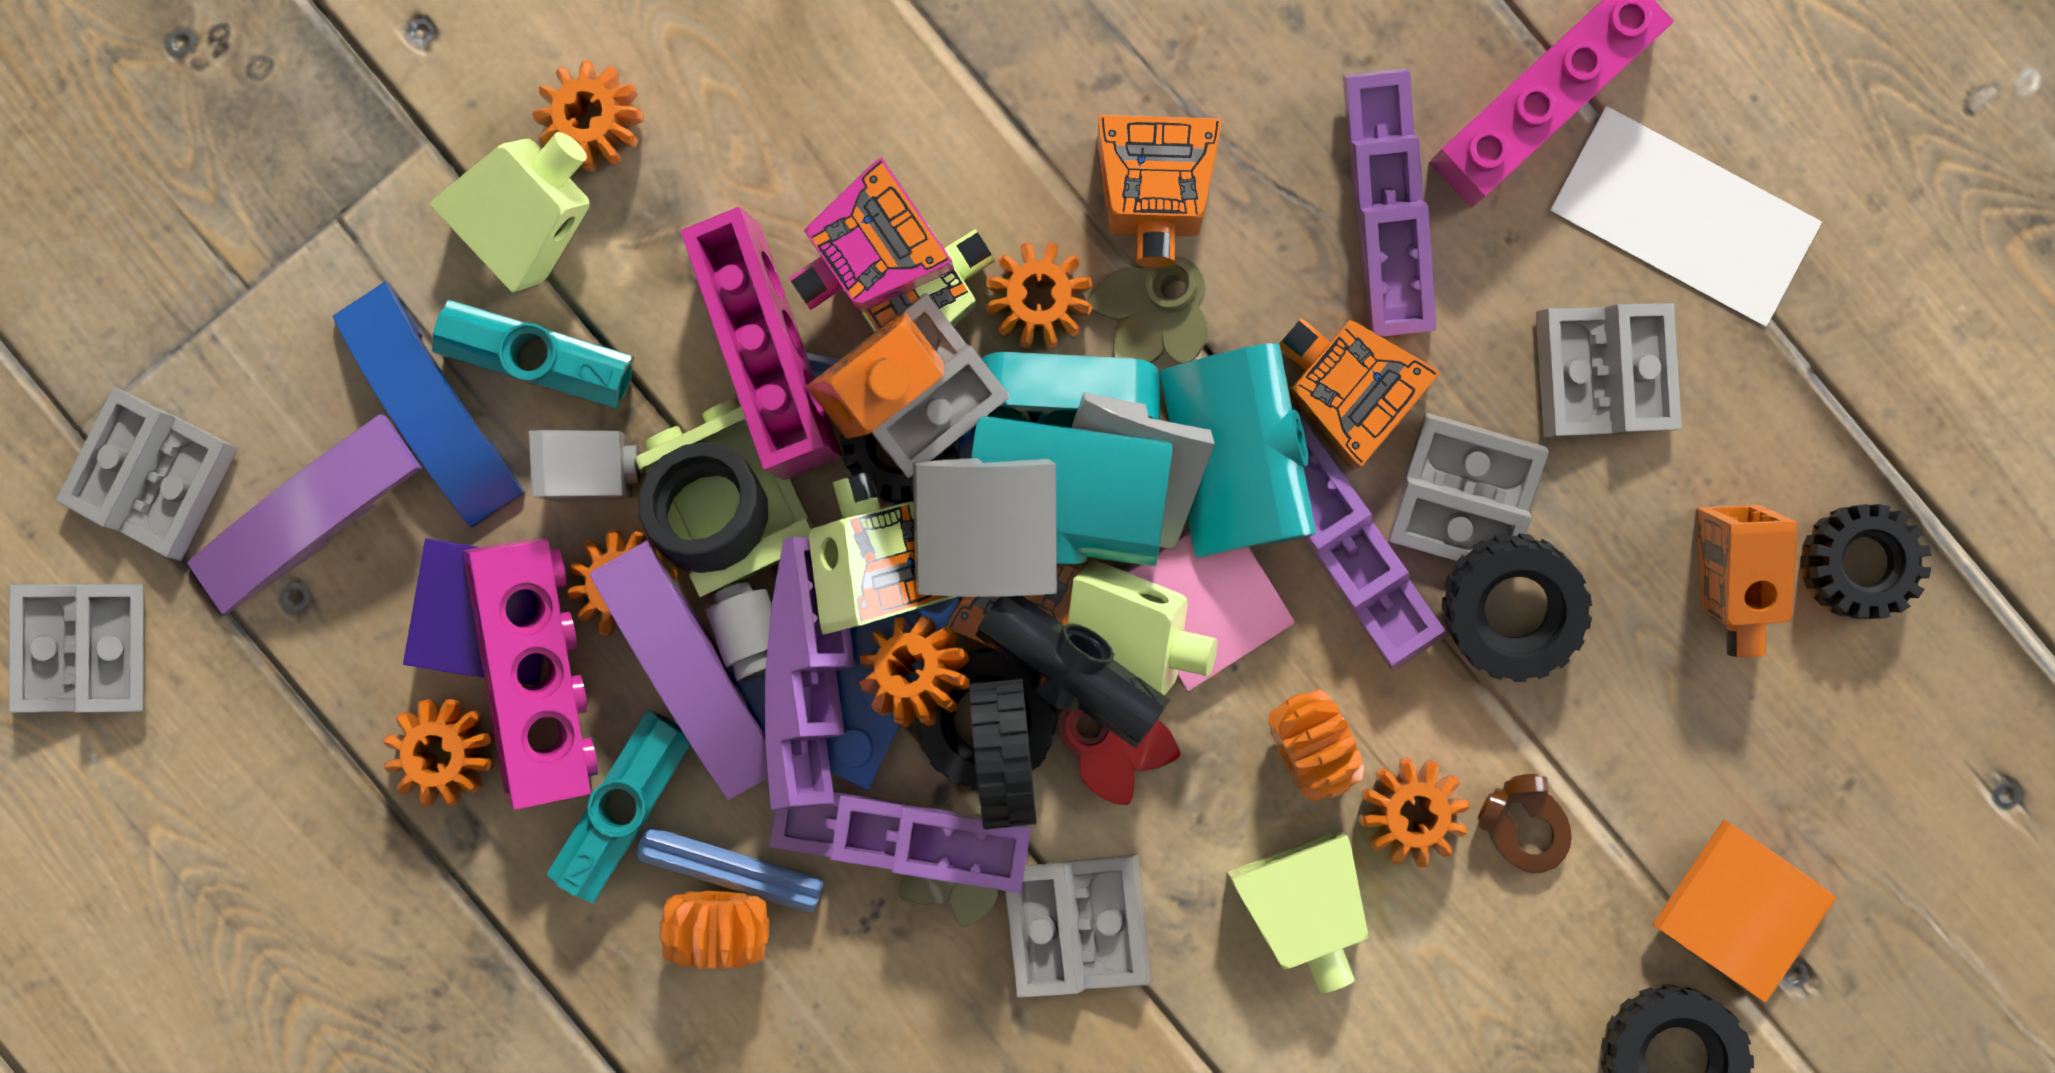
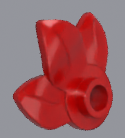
(1110, 762)

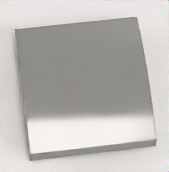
(1608, 370)
(949, 405)
(1189, 455)
(146, 474)
(1465, 487)
(985, 528)
(76, 648)
(1079, 927)

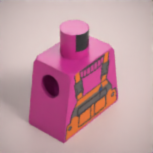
(870, 245)

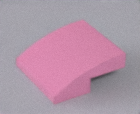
(1225, 598)

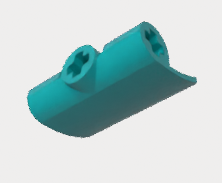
(1256, 473)
(1106, 486)

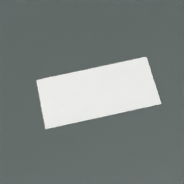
(1686, 216)

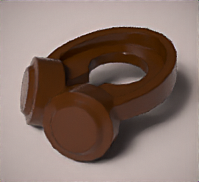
(1533, 794)

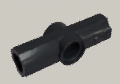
(1072, 667)

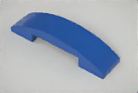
(426, 405)

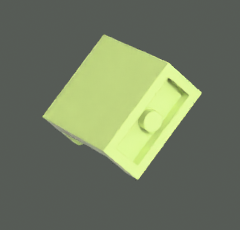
(712, 501)

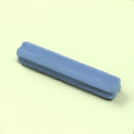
(729, 869)

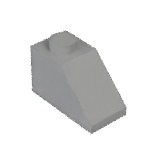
(582, 465)

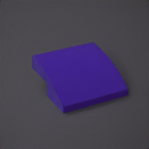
(443, 622)

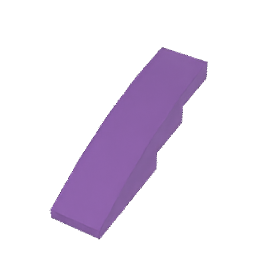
(1389, 202)
(303, 514)
(1364, 564)
(684, 668)
(801, 686)
(907, 840)

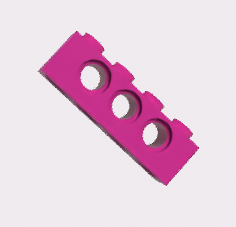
(1548, 95)
(760, 343)
(529, 774)

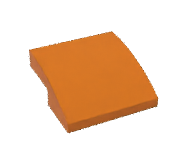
(1744, 910)

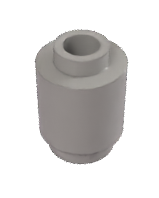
(742, 629)

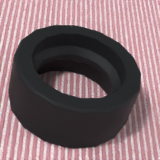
(680, 469)

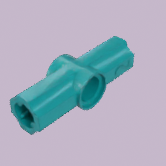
(496, 344)
(598, 838)

